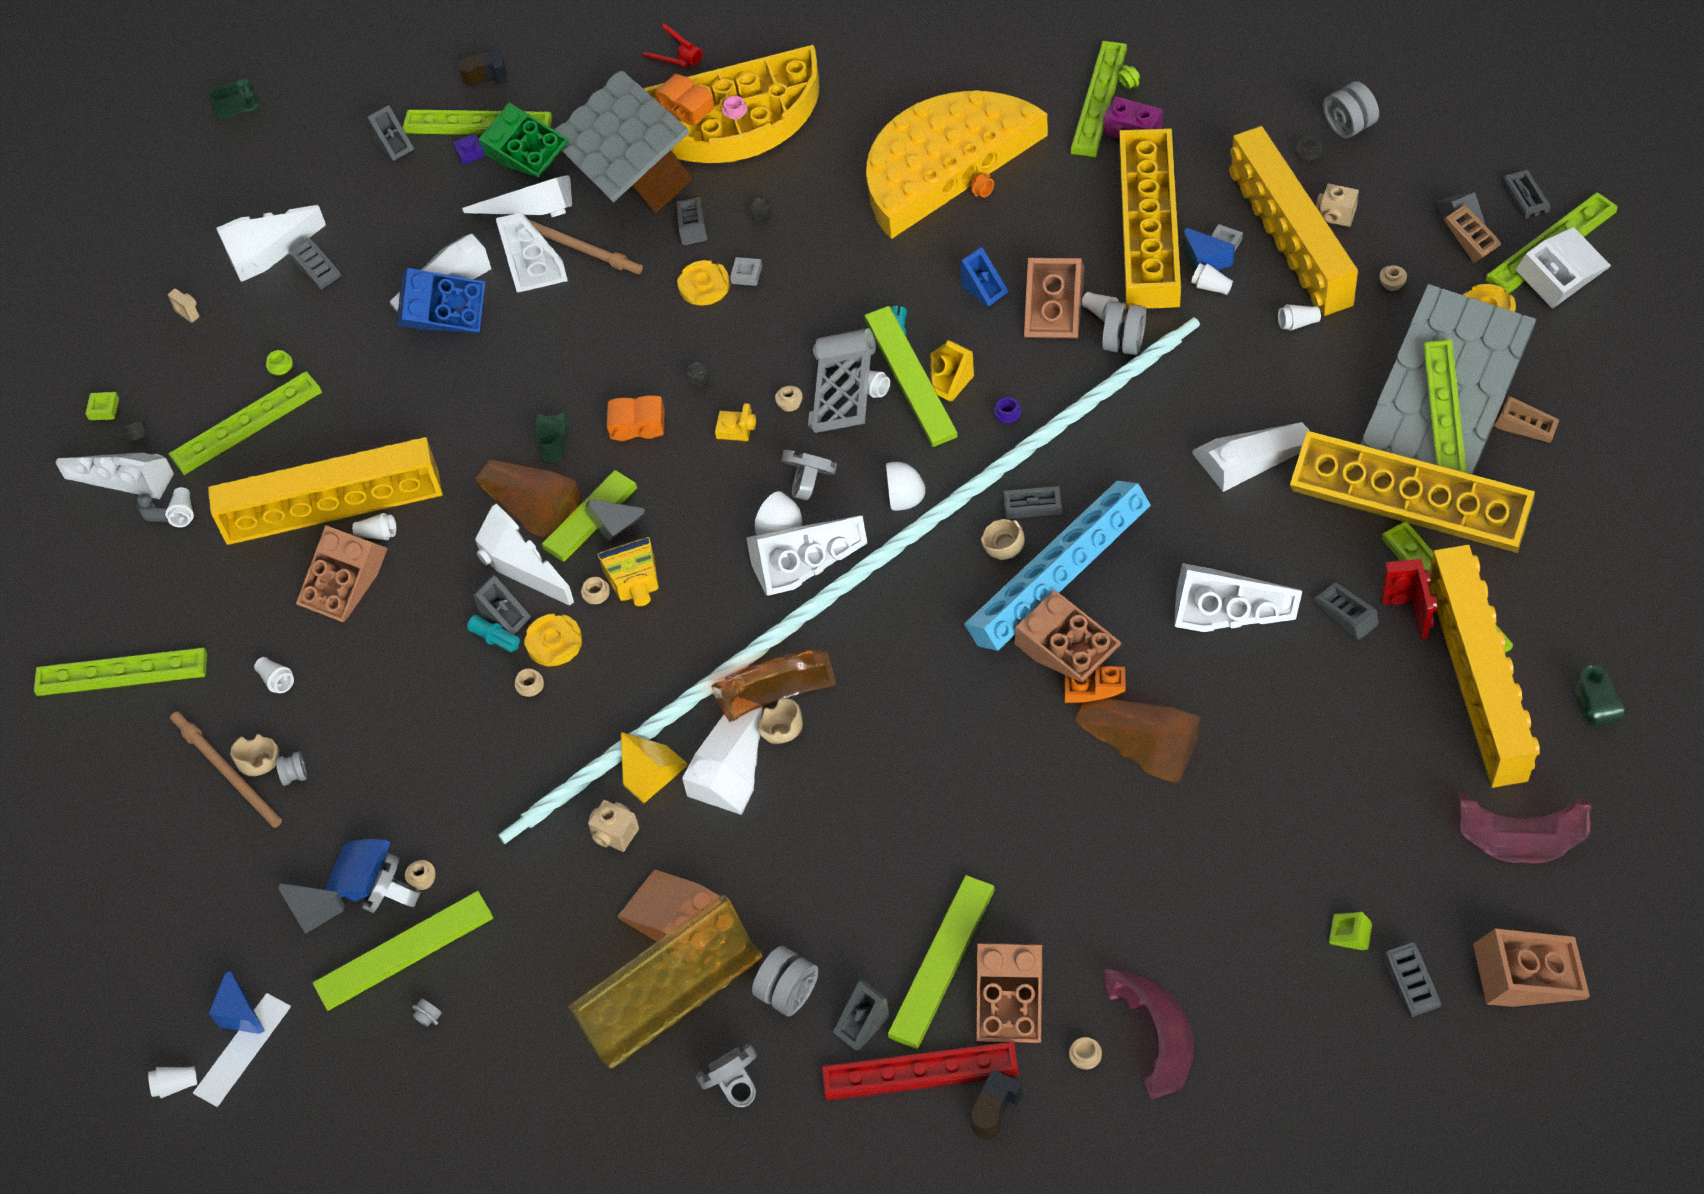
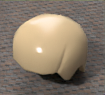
(1003, 539)
(782, 722)
(254, 756)

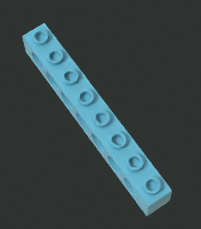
(1057, 563)

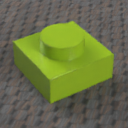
(102, 406)

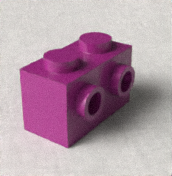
(1131, 115)

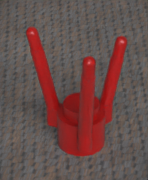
(687, 51)

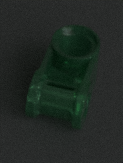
(230, 99)
(551, 436)
(1598, 697)

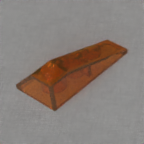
(531, 494)
(1147, 733)

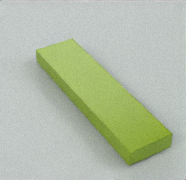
(578, 525)

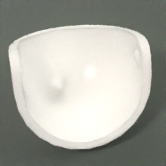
(904, 486)
(777, 513)

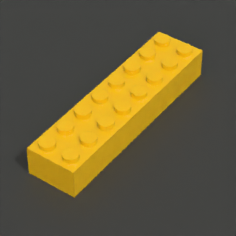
(1149, 219)
(1293, 221)
(325, 491)
(1412, 491)
(1482, 667)

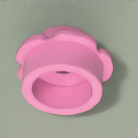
(734, 107)

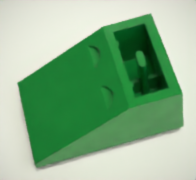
(521, 142)

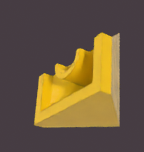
(950, 369)
(647, 766)

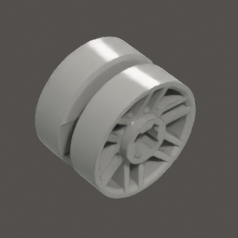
(1351, 109)
(1124, 328)
(785, 980)

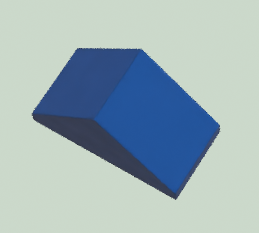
(1207, 249)
(981, 278)
(233, 1009)

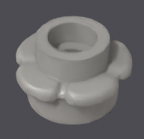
(426, 1013)

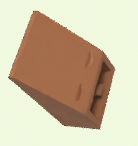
(340, 573)
(1064, 638)
(1009, 992)

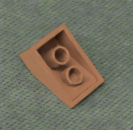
(1053, 297)
(665, 904)
(1529, 968)

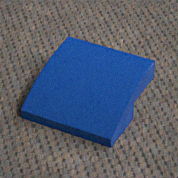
(357, 868)

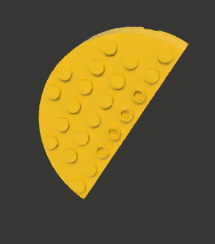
(778, 99)
(940, 147)

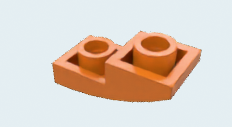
(1104, 684)

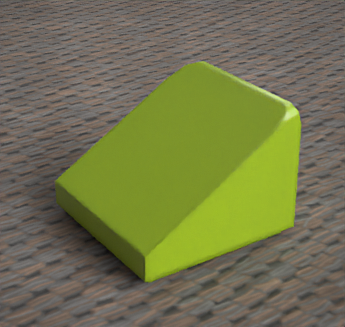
(1351, 930)

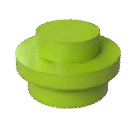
(1128, 77)
(279, 362)

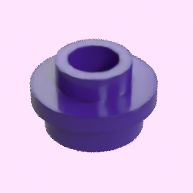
(1007, 404)

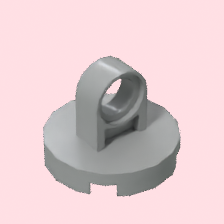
(806, 471)
(388, 886)
(729, 1071)

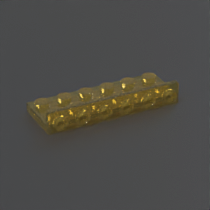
(665, 982)

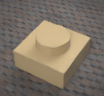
(184, 305)

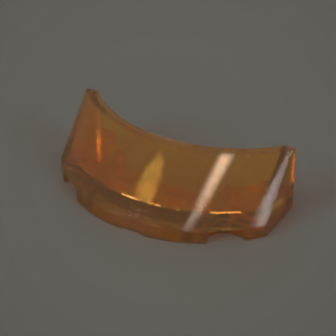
(773, 680)

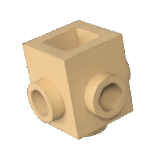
(1338, 204)
(613, 825)

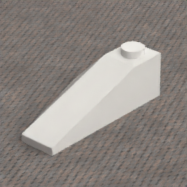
(461, 259)
(726, 764)

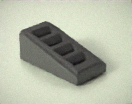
(691, 223)
(306, 250)
(1356, 625)
(1402, 954)

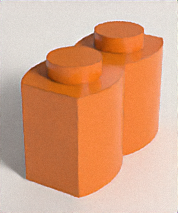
(685, 99)
(635, 418)

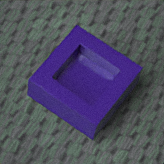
(468, 149)

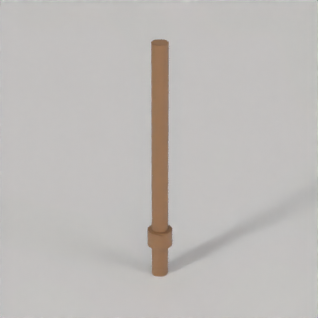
(615, 259)
(193, 735)

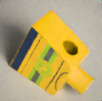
(631, 571)

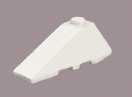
(537, 199)
(263, 241)
(529, 254)
(1245, 455)
(124, 472)
(509, 554)
(795, 554)
(1221, 599)

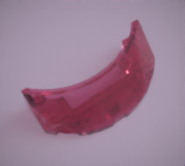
(1525, 838)
(1172, 1026)

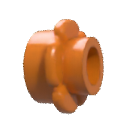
(982, 185)

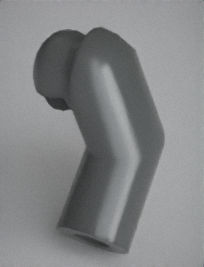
(148, 509)

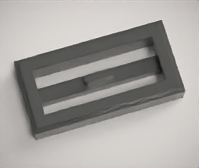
(1521, 195)
(1032, 506)

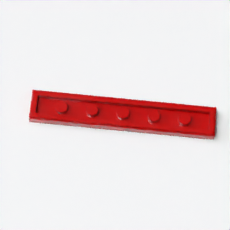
(918, 1070)

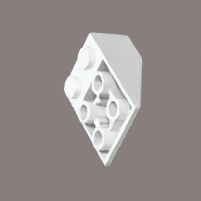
(1561, 266)

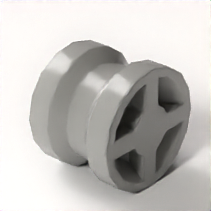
(291, 768)

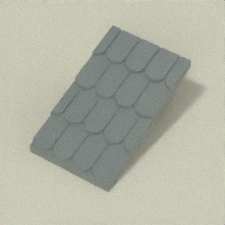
(627, 142)
(1486, 356)

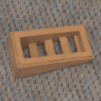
(1470, 245)
(1514, 409)

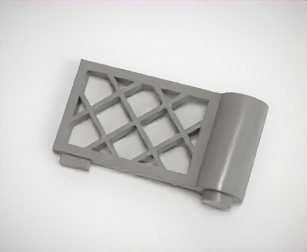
(842, 351)

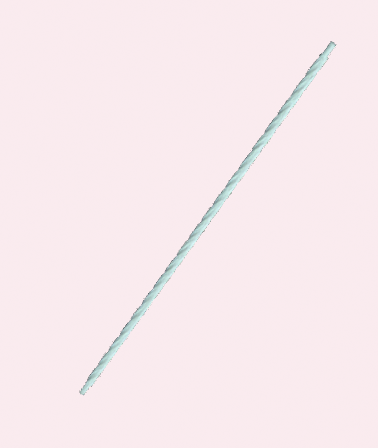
(849, 580)

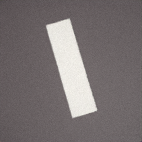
(240, 1052)

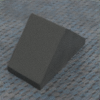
(389, 133)
(1456, 201)
(611, 517)
(500, 606)
(311, 905)
(862, 1016)

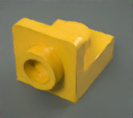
(735, 424)

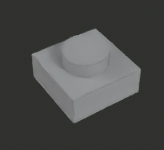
(1228, 235)
(746, 271)

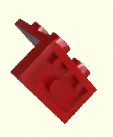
(1409, 582)

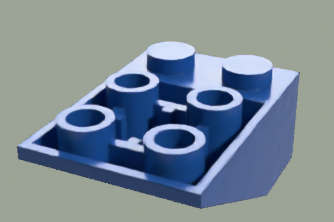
(440, 302)

